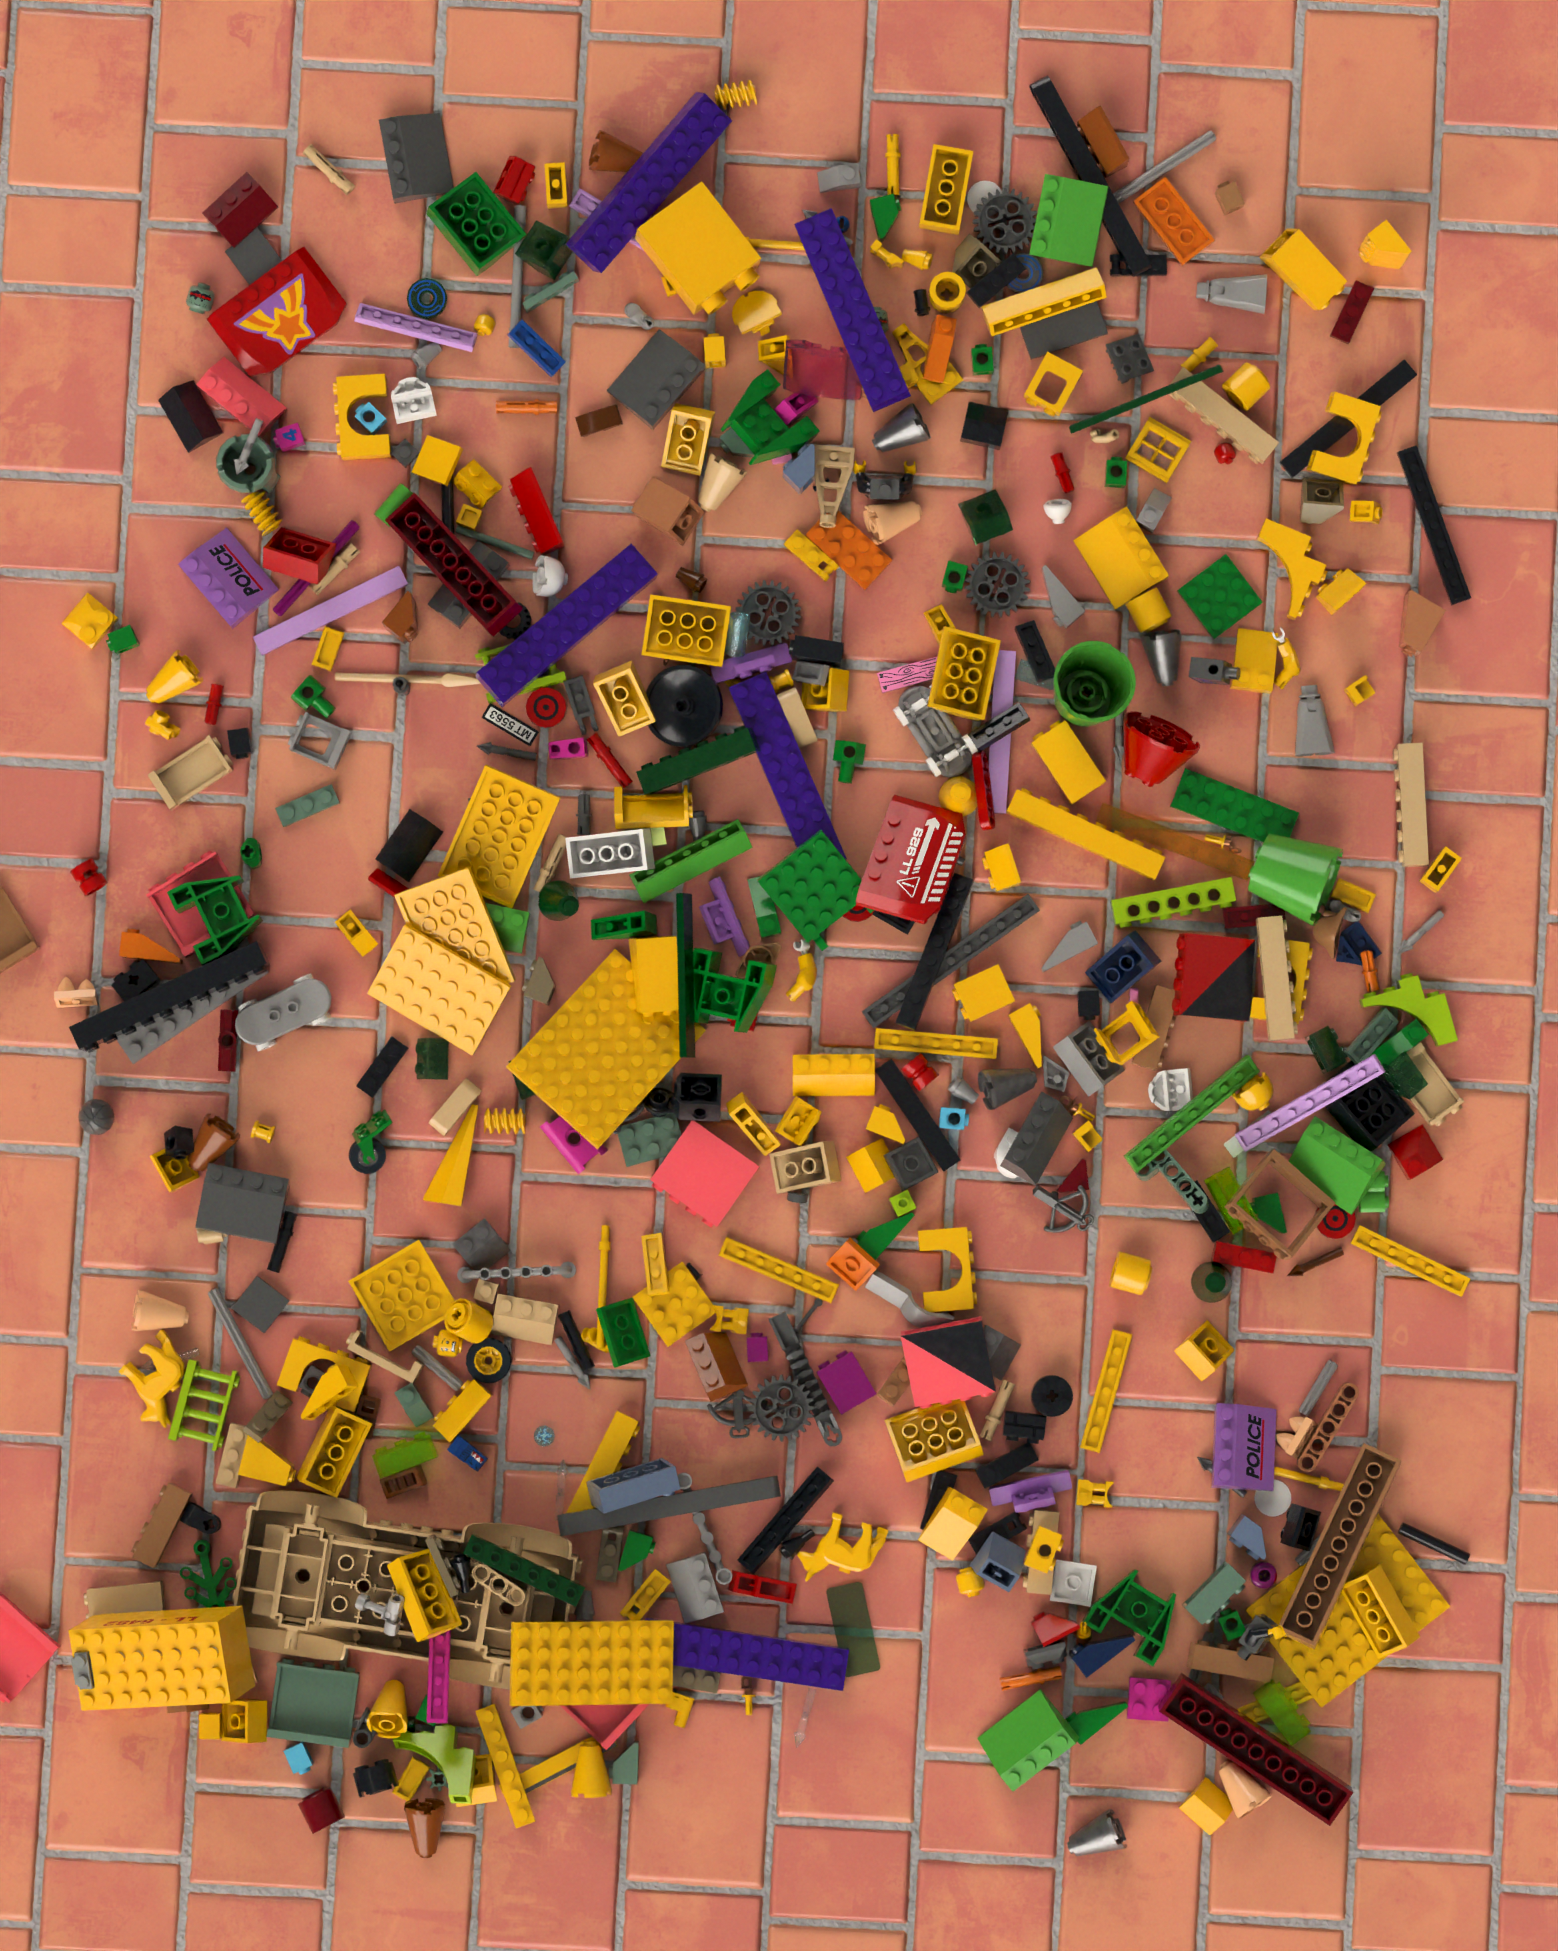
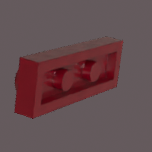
(1352, 312)
(1246, 916)

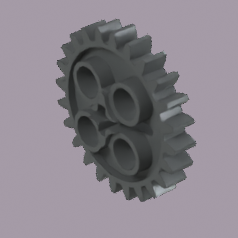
(999, 204)
(1013, 592)
(785, 620)
(790, 1424)

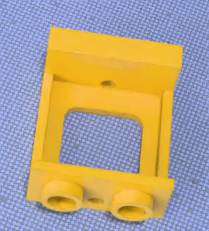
(1060, 368)
(1141, 1023)

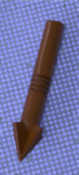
(1298, 1270)

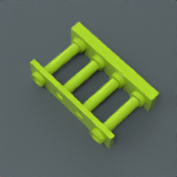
(555, 676)
(189, 1390)

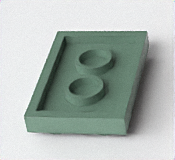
(649, 1139)

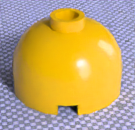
(1255, 1093)

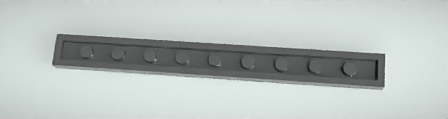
(957, 956)

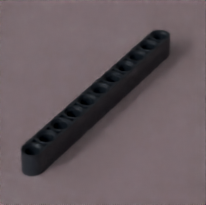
(1088, 171)

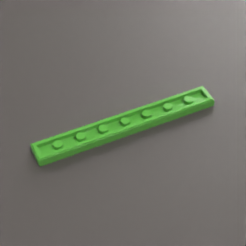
(1191, 1113)

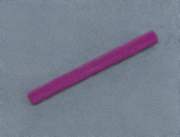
(299, 587)

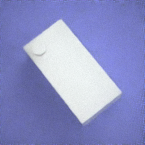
(610, 853)

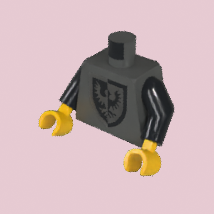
(884, 485)
(1258, 1635)

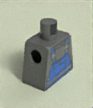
(1212, 671)

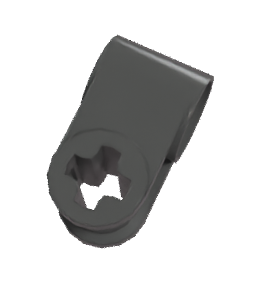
(362, 1728)

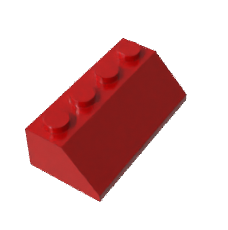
(536, 511)

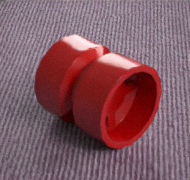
(91, 883)
(920, 1072)

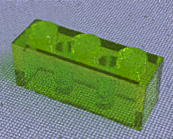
(1222, 1188)
(404, 1454)
(1282, 1711)

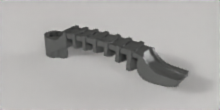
(799, 1363)

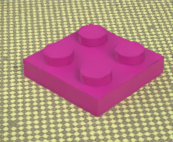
(1144, 1698)

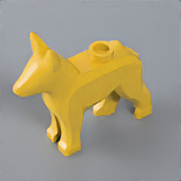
(160, 1382)
(838, 1552)

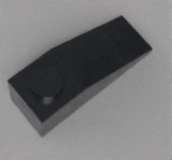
(1006, 1465)

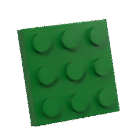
(1219, 596)

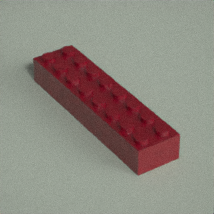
(454, 564)

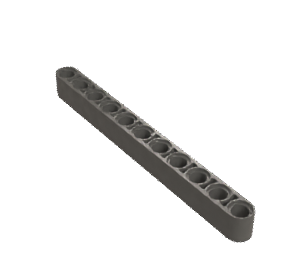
(671, 1505)

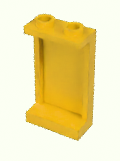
(1067, 761)
(652, 810)

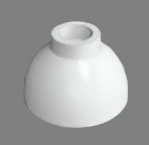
(1057, 510)

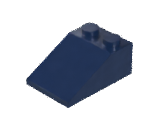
(1123, 966)
(1095, 1654)

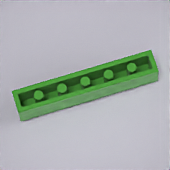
(691, 861)

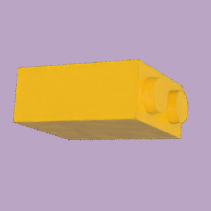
(983, 993)

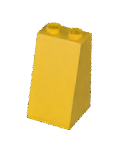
(1304, 268)
(655, 974)

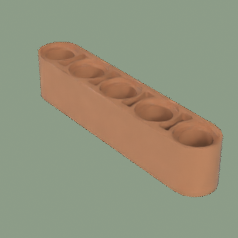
(1336, 1421)

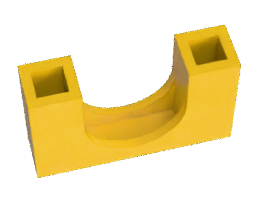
(349, 391)
(1364, 417)
(1298, 955)
(961, 1295)
(303, 1353)

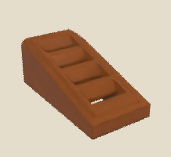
(420, 1477)

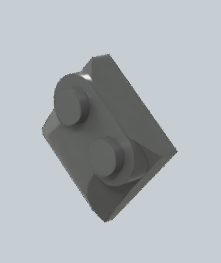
(1039, 1655)

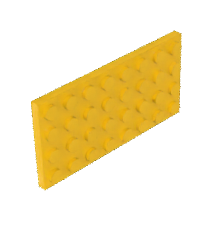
(591, 1662)

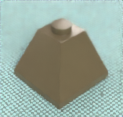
(973, 261)
(1320, 500)

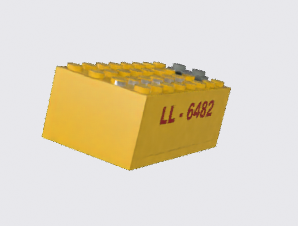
(161, 1658)

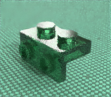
(432, 1058)
(1404, 1076)

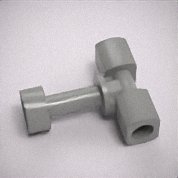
(388, 1613)

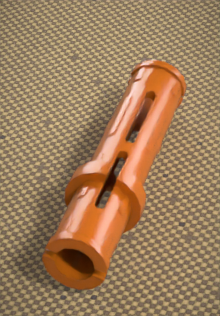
(526, 407)
(1035, 1677)

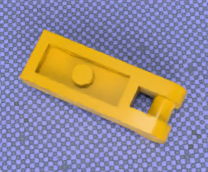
(810, 555)
(646, 1595)

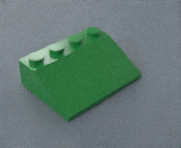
(475, 223)

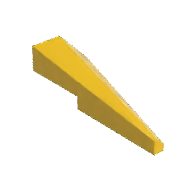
(451, 1176)

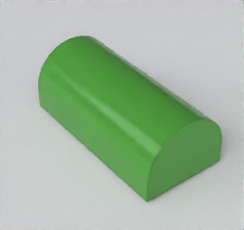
(394, 500)

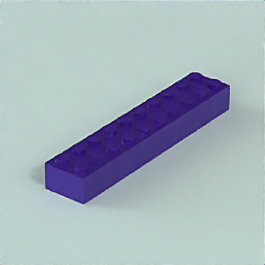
(648, 182)
(852, 310)
(566, 625)
(782, 760)
(759, 1656)

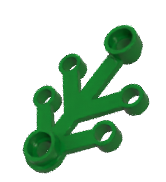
(209, 1581)

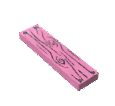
(907, 675)

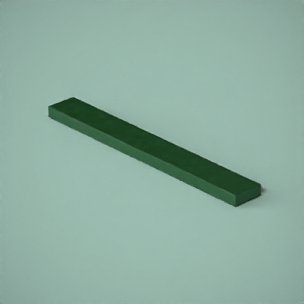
(1146, 398)
(685, 975)

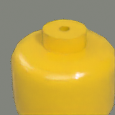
(484, 324)

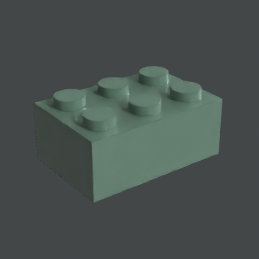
(1214, 1593)

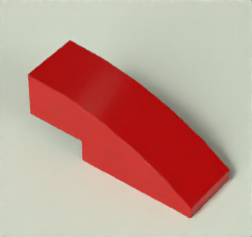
(762, 1587)

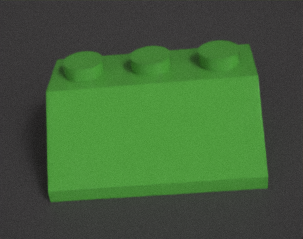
(510, 926)

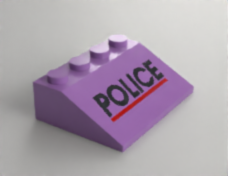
(228, 577)
(1243, 1447)

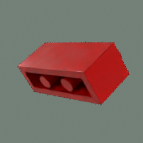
(1244, 1257)

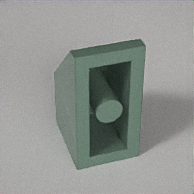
(733, 443)
(414, 1404)
(626, 1766)

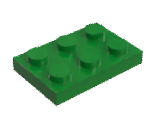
(623, 1332)

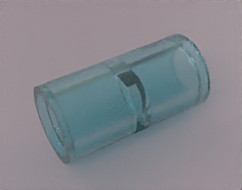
(737, 634)

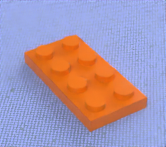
(1173, 221)
(850, 550)

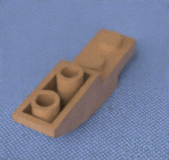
(895, 1384)

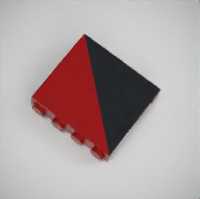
(1213, 977)

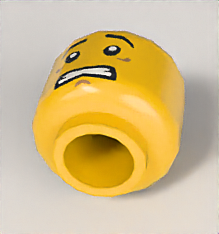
(447, 1343)

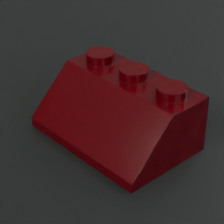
(240, 210)

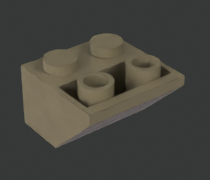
(541, 984)

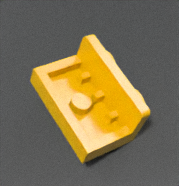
(476, 483)
(798, 1121)

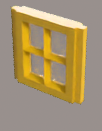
(1158, 449)

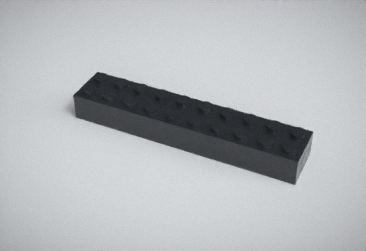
(170, 996)

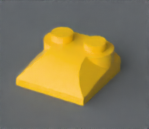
(90, 620)

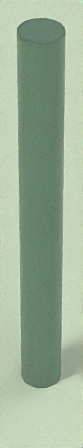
(495, 542)

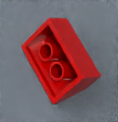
(298, 555)

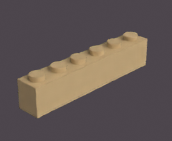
(1226, 418)
(1411, 805)
(1275, 978)

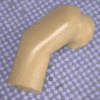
(1104, 438)

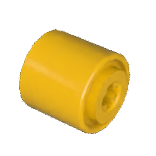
(956, 287)
(1246, 386)
(1149, 611)
(1130, 1273)
(468, 1320)

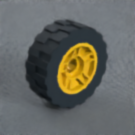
(497, 1369)

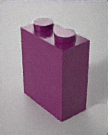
(845, 1381)

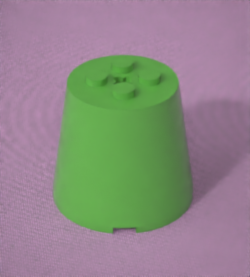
(1100, 673)
(1295, 875)

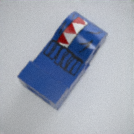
(467, 1453)

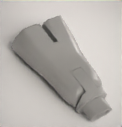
(1236, 292)
(1312, 725)

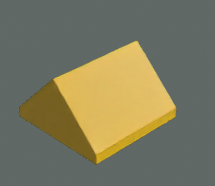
(871, 1165)
(172, 1171)
(1207, 1806)

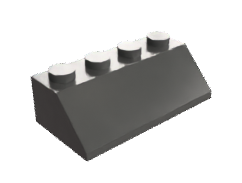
(448, 605)
(1037, 1139)

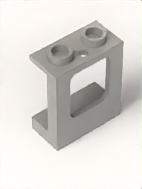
(335, 748)

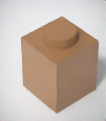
(1229, 197)

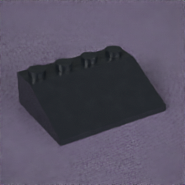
(1370, 1111)

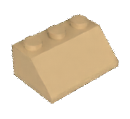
(524, 1319)

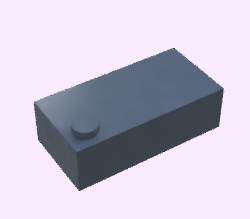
(633, 1485)

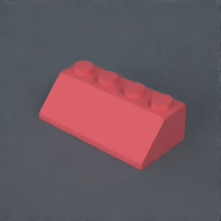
(240, 396)

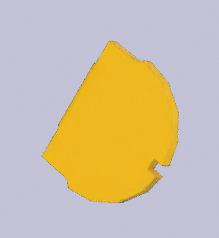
(755, 312)

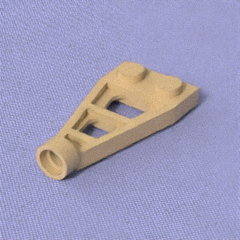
(836, 458)

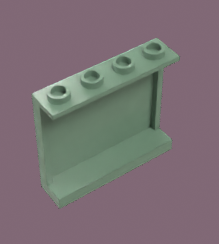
(313, 1703)

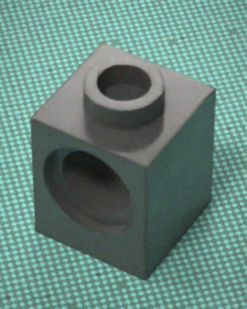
(312, 1372)

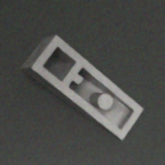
(1062, 603)
(1074, 942)

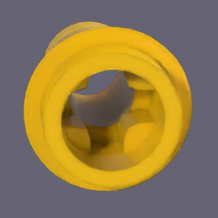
(918, 258)

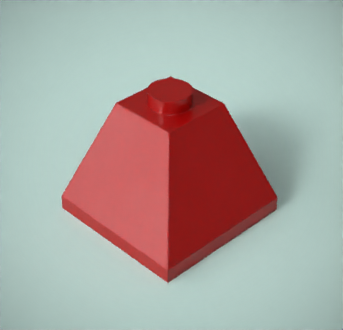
(1415, 1152)
(1052, 1627)

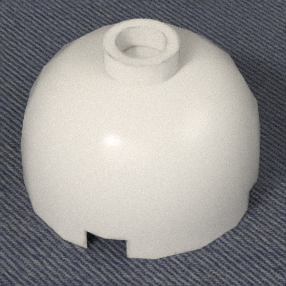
(549, 576)

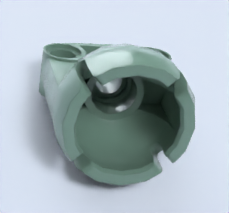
(260, 457)

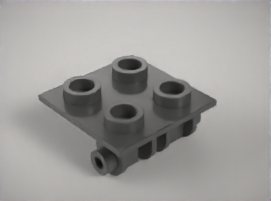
(1129, 358)

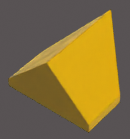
(772, 352)

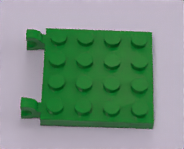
(813, 887)

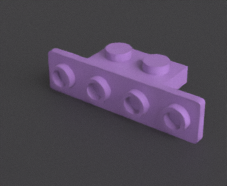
(752, 662)
(722, 920)
(1031, 1492)

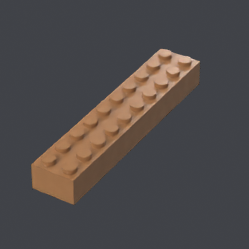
(1339, 1545)

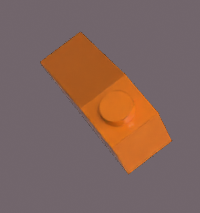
(939, 348)
(141, 947)

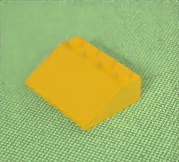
(1121, 558)
(686, 630)
(963, 674)
(933, 1438)

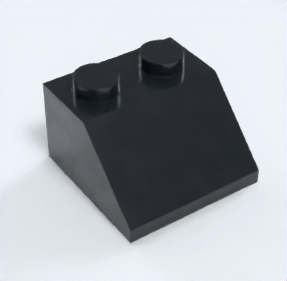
(984, 425)
(1300, 1527)

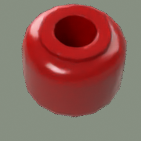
(1225, 453)

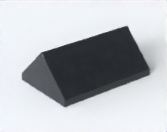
(190, 415)
(409, 845)

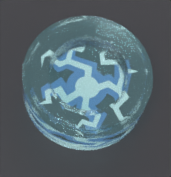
(544, 1435)

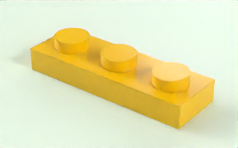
(655, 1264)

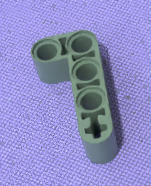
(1177, 1181)

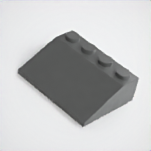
(416, 156)
(656, 379)
(242, 1203)

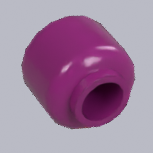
(1268, 1580)

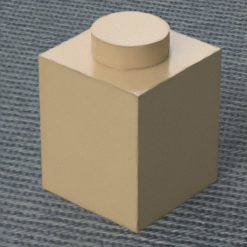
(486, 1291)

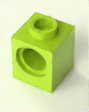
(902, 1203)

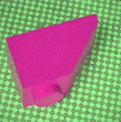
(794, 407)

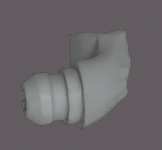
(639, 316)
(1335, 906)

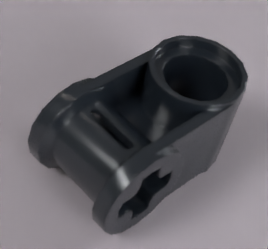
(197, 1516)

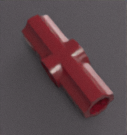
(227, 1054)

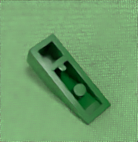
(764, 910)
(624, 926)
(1400, 1042)
(879, 1237)
(1090, 1721)

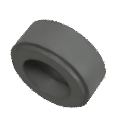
(797, 1197)

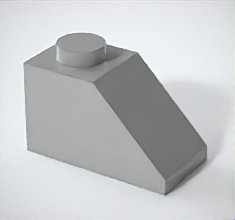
(839, 178)
(1153, 510)

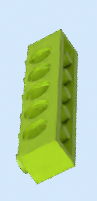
(1222, 886)

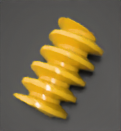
(735, 94)
(261, 512)
(505, 1121)

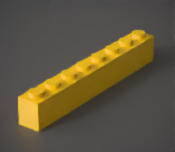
(1085, 834)

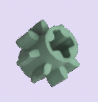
(434, 1783)

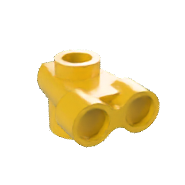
(159, 725)

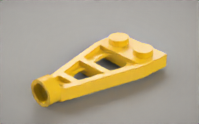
(930, 390)

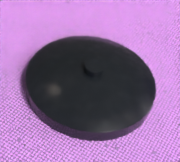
(684, 705)

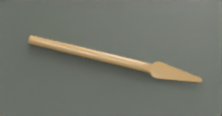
(447, 679)

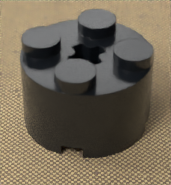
(1061, 1402)
(375, 1778)

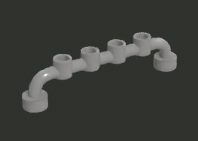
(466, 1274)
(723, 1574)

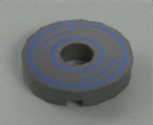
(1035, 276)

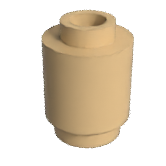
(209, 1237)

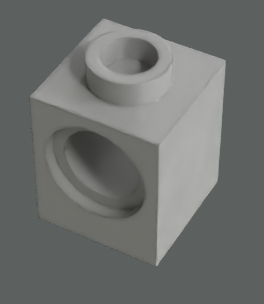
(523, 1721)

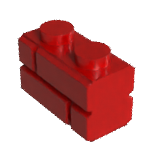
(514, 180)

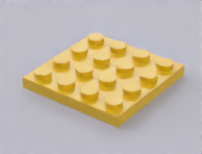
(403, 1295)

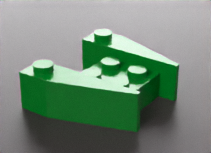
(762, 427)
(220, 911)
(726, 994)
(1136, 1610)

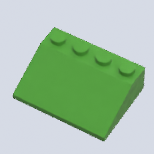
(1068, 220)
(1336, 1164)
(1027, 1740)

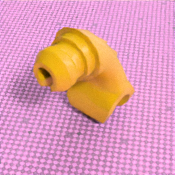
(589, 1336)

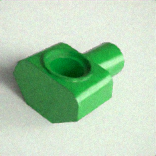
(317, 700)
(847, 764)
(251, 853)

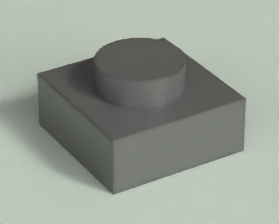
(405, 453)

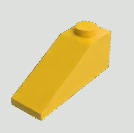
(1028, 1028)
(752, 1123)
(329, 1390)

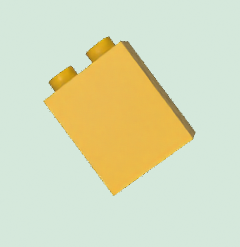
(699, 250)

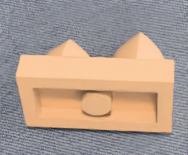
(69, 997)
(1295, 1443)

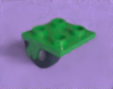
(368, 1153)

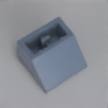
(801, 471)
(1248, 1534)
(999, 1561)

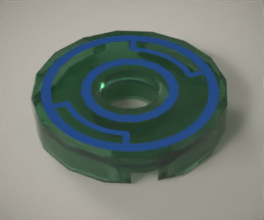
(422, 287)

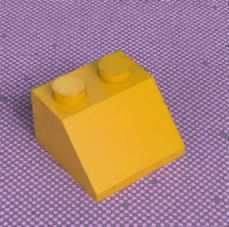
(1340, 591)
(829, 697)
(1001, 868)
(1204, 1350)
(244, 1721)
(484, 1781)

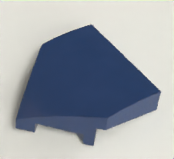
(1353, 942)

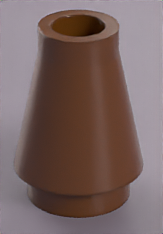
(693, 580)

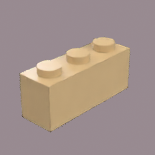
(232, 1456)

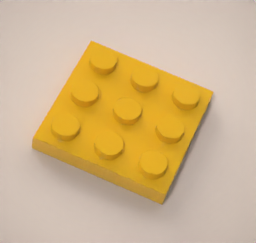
(678, 1311)

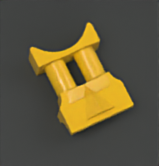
(890, 259)
(737, 1322)
(1085, 1491)

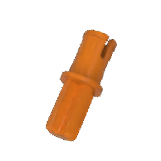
(1369, 971)

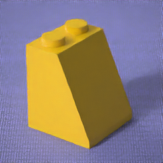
(265, 1463)

